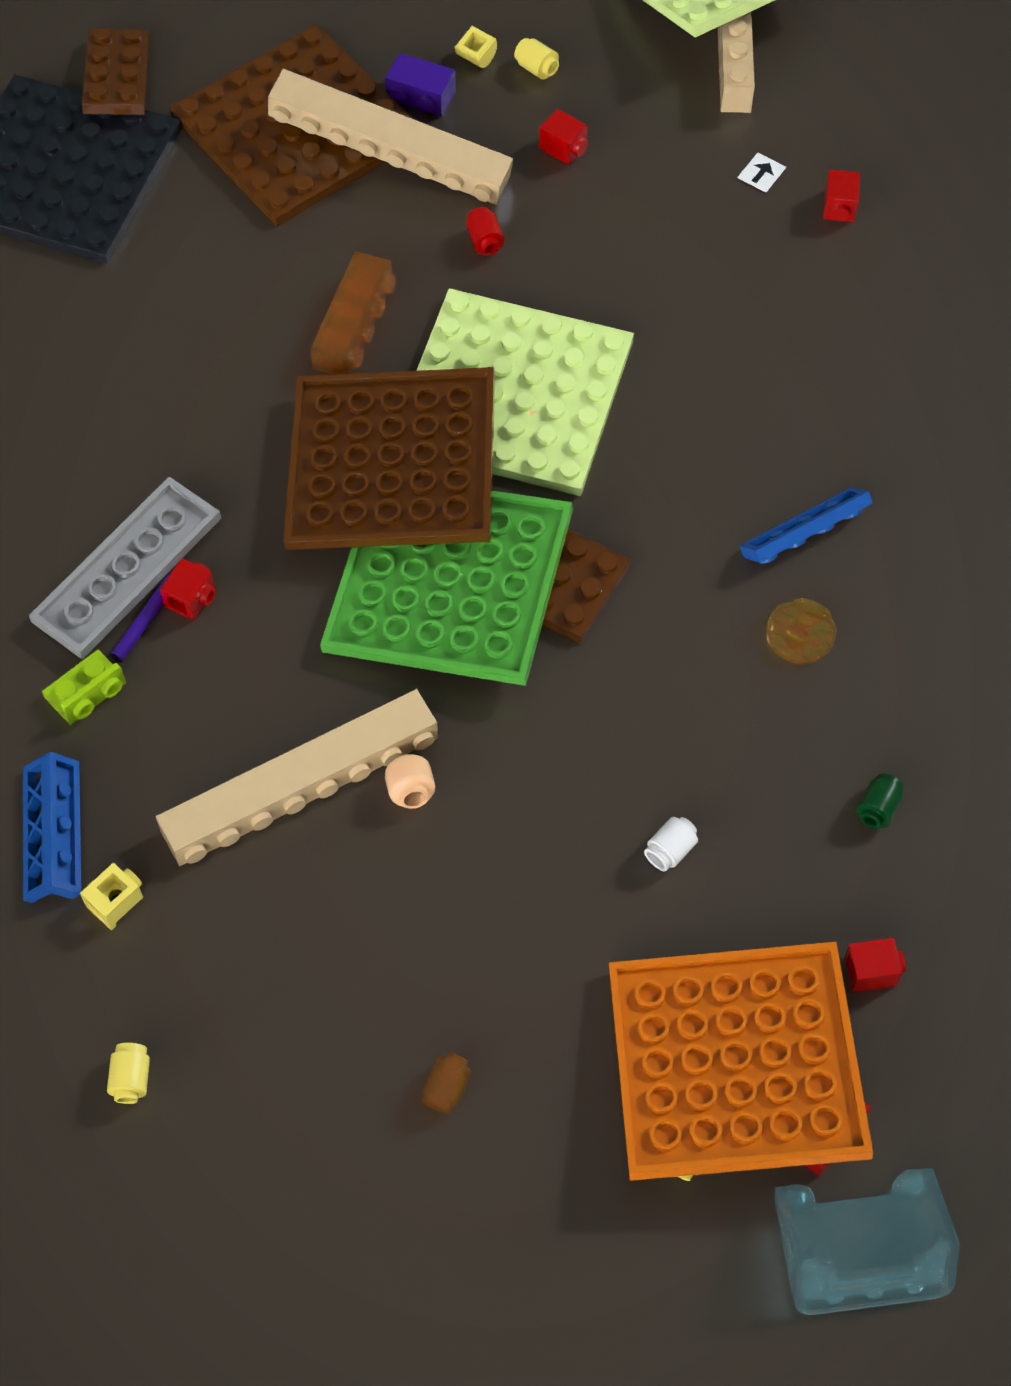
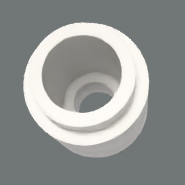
(671, 843)

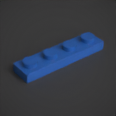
(810, 522)

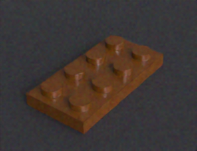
(116, 71)

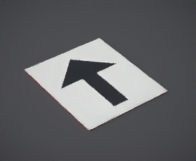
(761, 172)

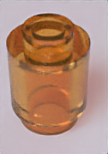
(446, 1083)

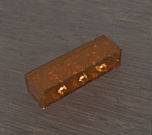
(353, 314)

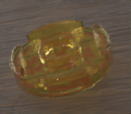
(801, 631)

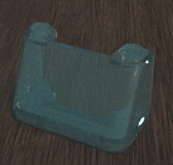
(868, 1247)

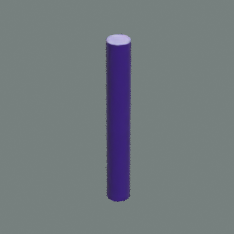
(139, 625)

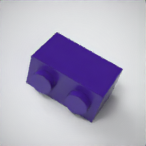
(420, 84)

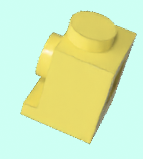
(109, 883)

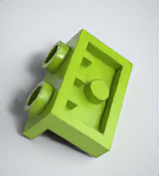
(85, 687)

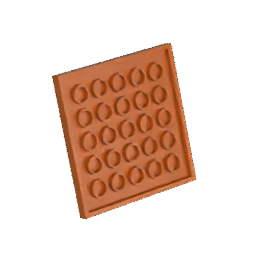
(737, 1062)

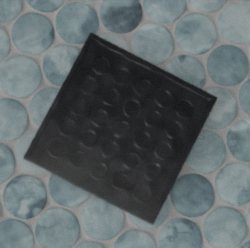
(73, 174)

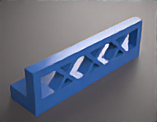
(57, 824)

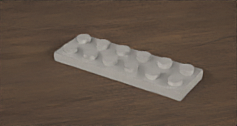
(125, 567)

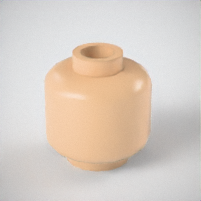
(409, 781)

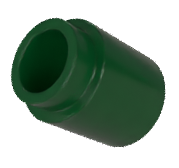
(880, 801)

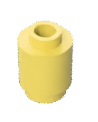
(537, 58)
(128, 1073)

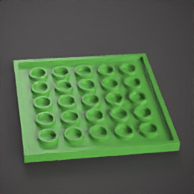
(455, 604)

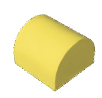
(477, 47)

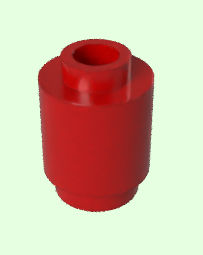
(484, 231)

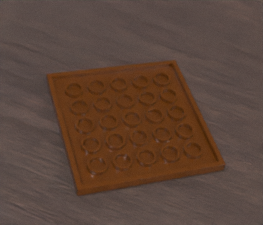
(273, 160)
(391, 459)

